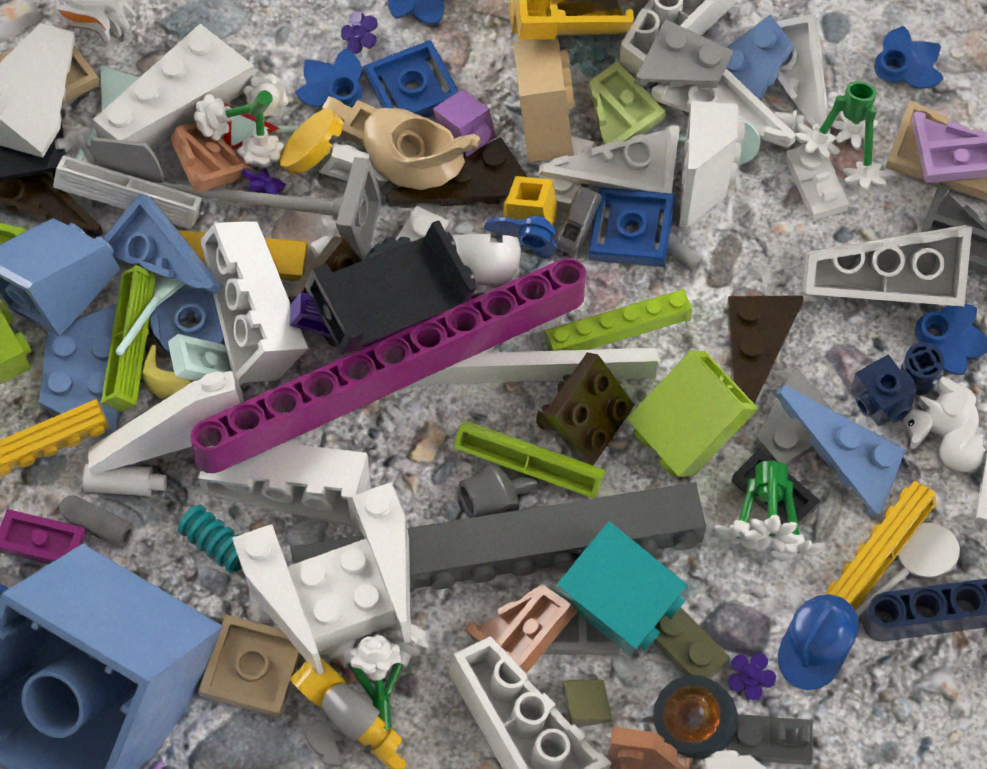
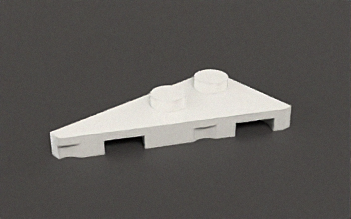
(803, 71)
(729, 91)
(632, 164)

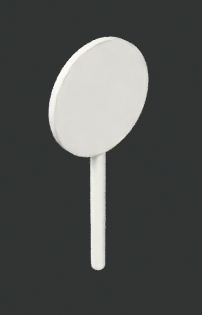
(927, 555)

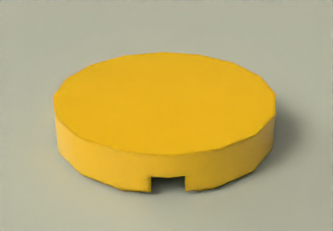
(310, 142)

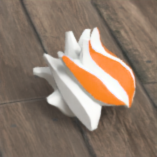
(97, 15)

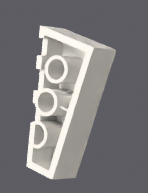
(691, 14)
(172, 87)
(904, 268)
(251, 303)
(296, 481)
(515, 716)

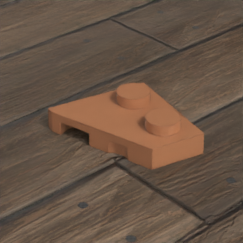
(205, 160)
(527, 625)
(642, 751)

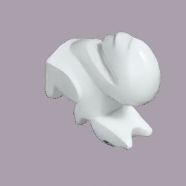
(953, 418)

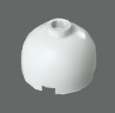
(490, 261)

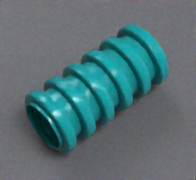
(210, 537)

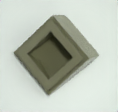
(586, 702)

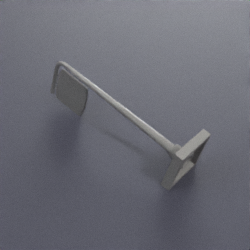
(354, 212)

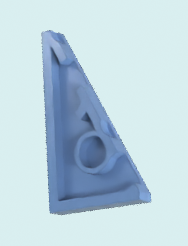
(152, 242)
(855, 453)

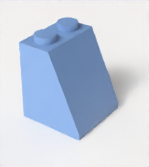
(54, 273)

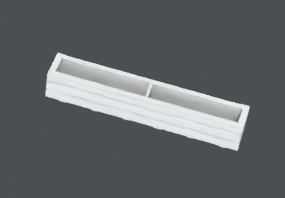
(122, 189)

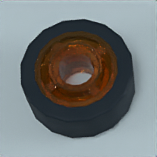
(679, 699)

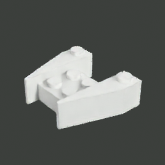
(339, 591)

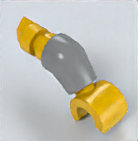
(350, 712)

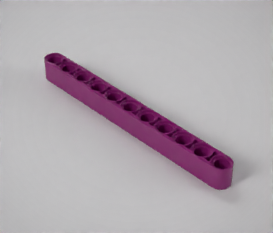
(371, 372)

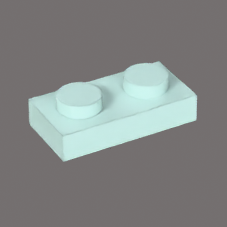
(197, 357)

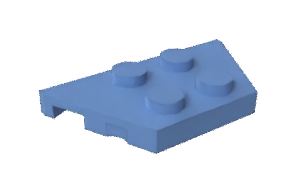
(77, 366)

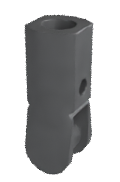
(580, 218)
(96, 521)

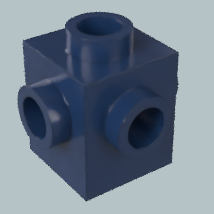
(884, 391)

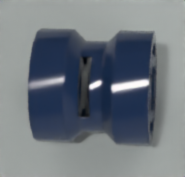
(923, 377)

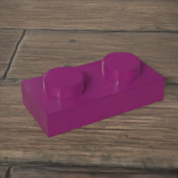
(38, 537)

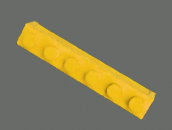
(52, 435)
(884, 544)

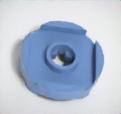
(185, 301)

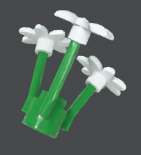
(854, 108)
(771, 486)

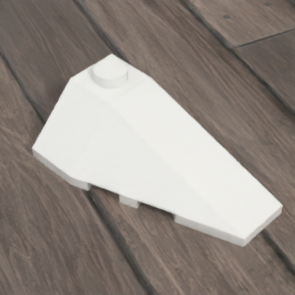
(34, 89)
(167, 424)

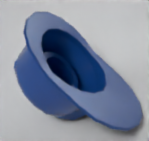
(817, 642)

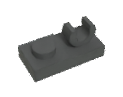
(774, 739)

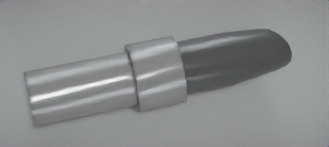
(681, 251)

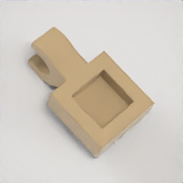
(352, 118)

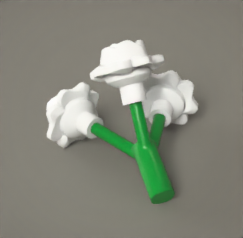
(263, 99)
(375, 658)

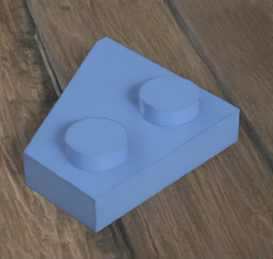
(759, 55)

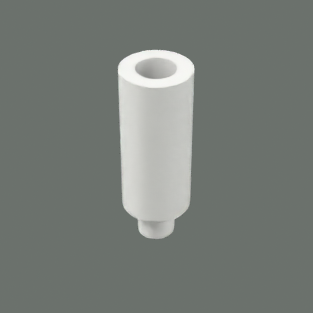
(124, 481)

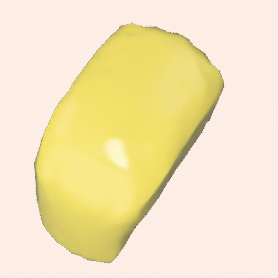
(158, 381)

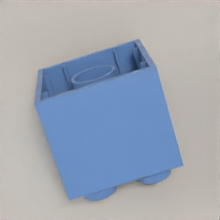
(95, 665)

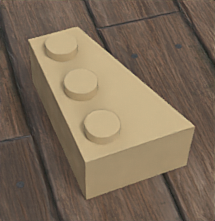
(544, 98)

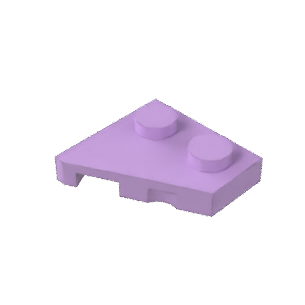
(949, 150)

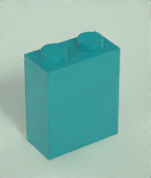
(621, 589)

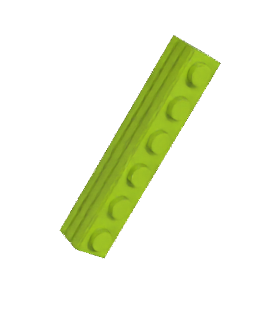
(620, 323)
(125, 371)
(529, 459)

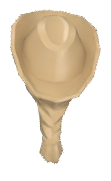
(414, 149)

